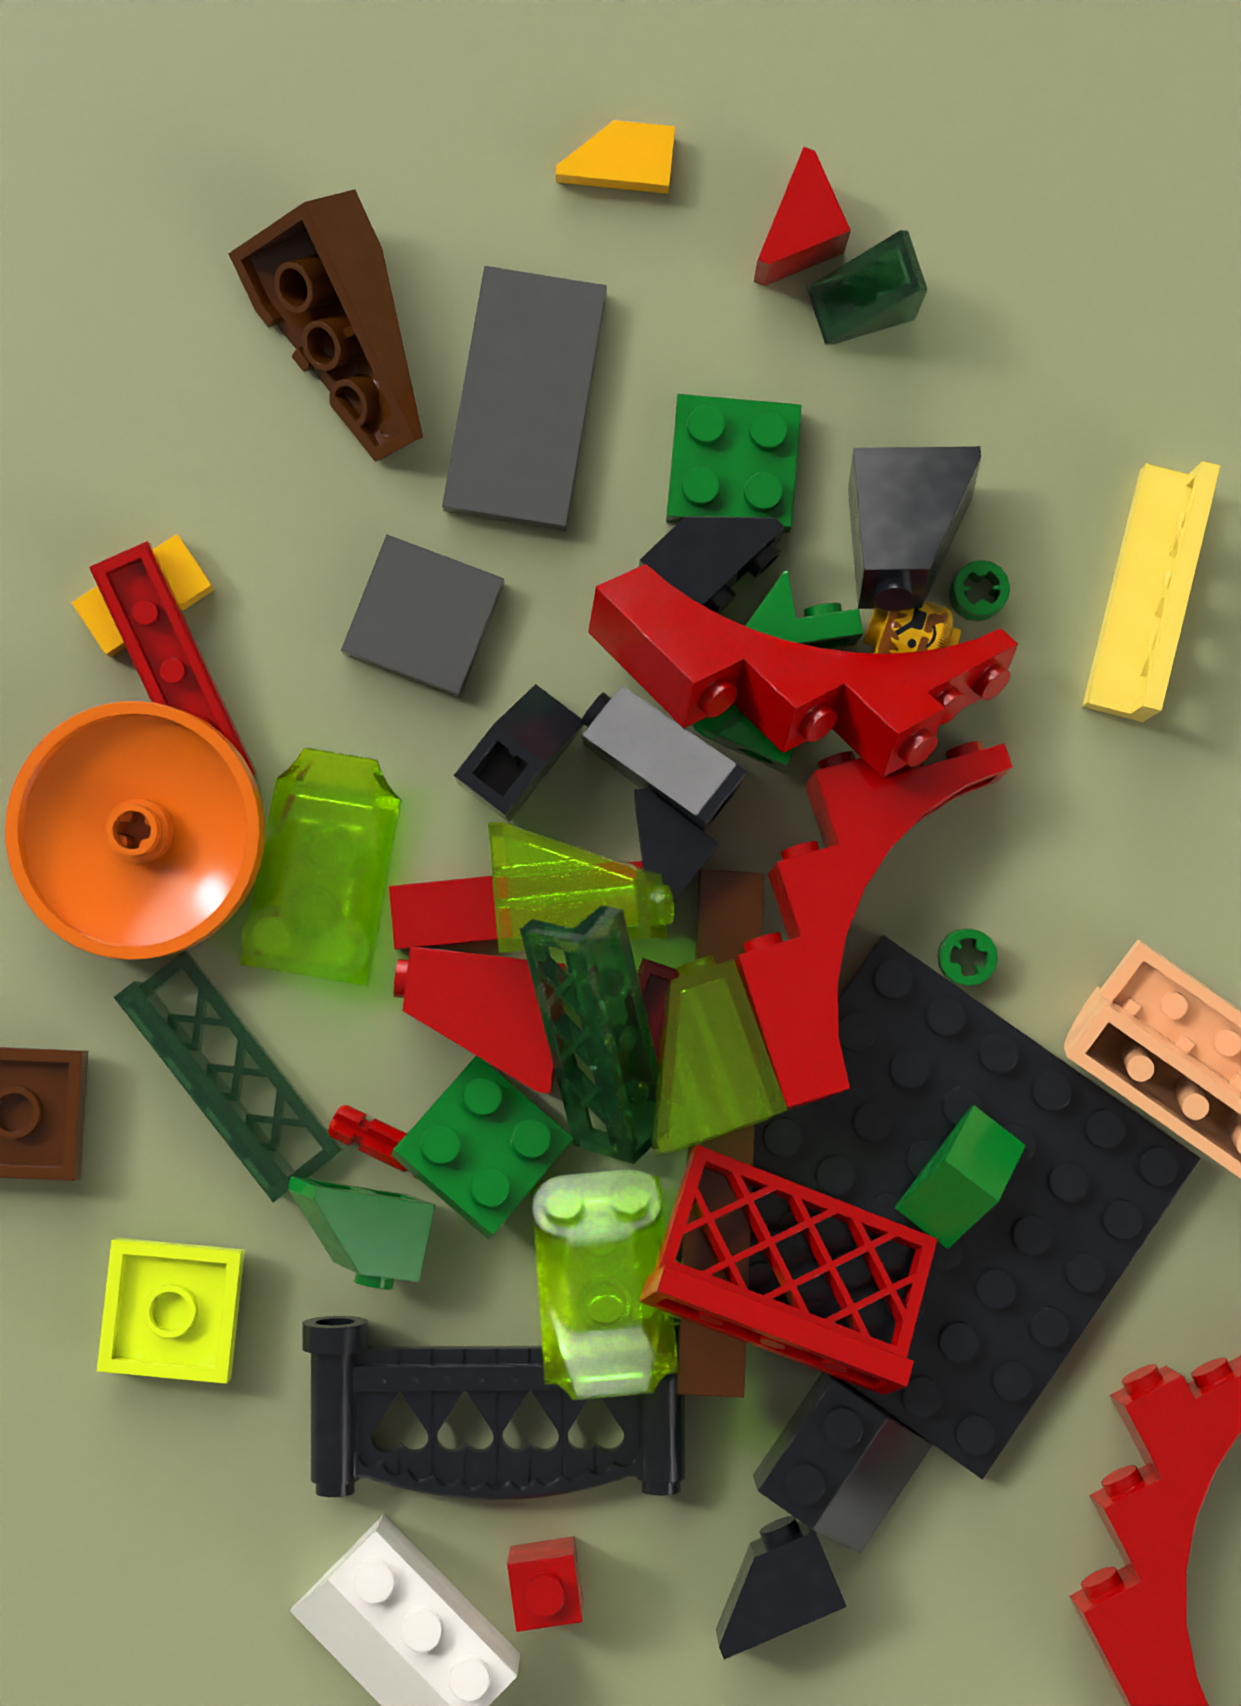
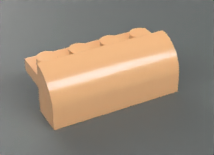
(1166, 1050)

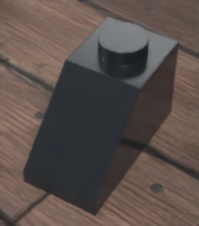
(778, 1587)

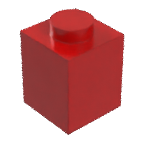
(545, 1584)

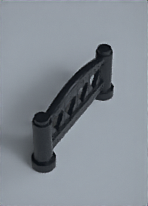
(358, 1383)

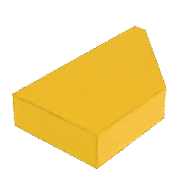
(623, 158)

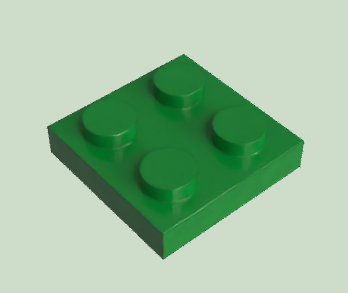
(733, 458)
(482, 1146)

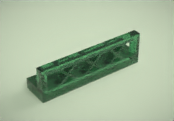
(615, 1032)
(208, 1088)

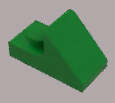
(821, 627)

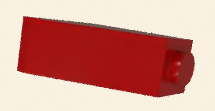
(481, 1006)

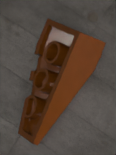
(331, 296)

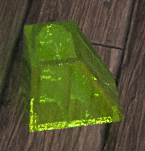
(566, 883)
(710, 1060)

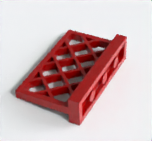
(776, 1325)

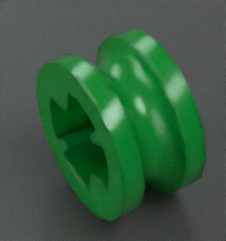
(976, 572)
(953, 970)

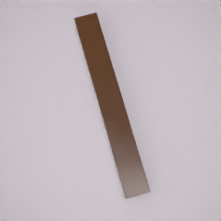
(708, 1360)

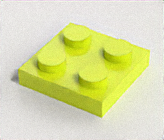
(171, 1310)

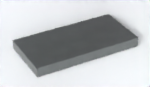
(524, 398)

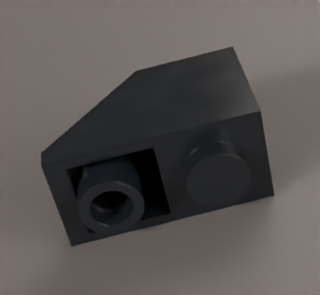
(713, 553)
(518, 752)

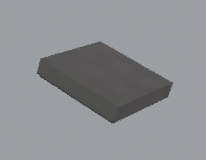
(423, 616)

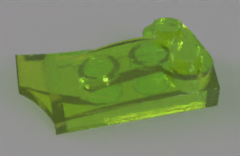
(323, 869)
(593, 1256)

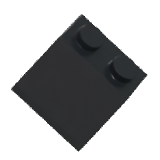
(840, 1463)

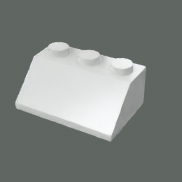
(405, 1626)

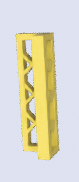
(1150, 591)

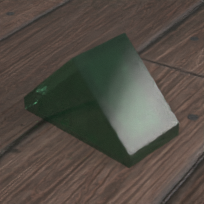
(870, 291)

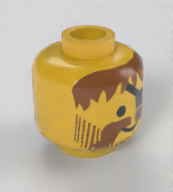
(911, 629)

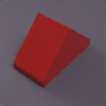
(806, 225)

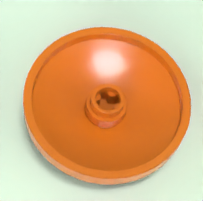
(134, 830)

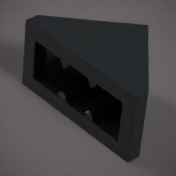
(670, 842)

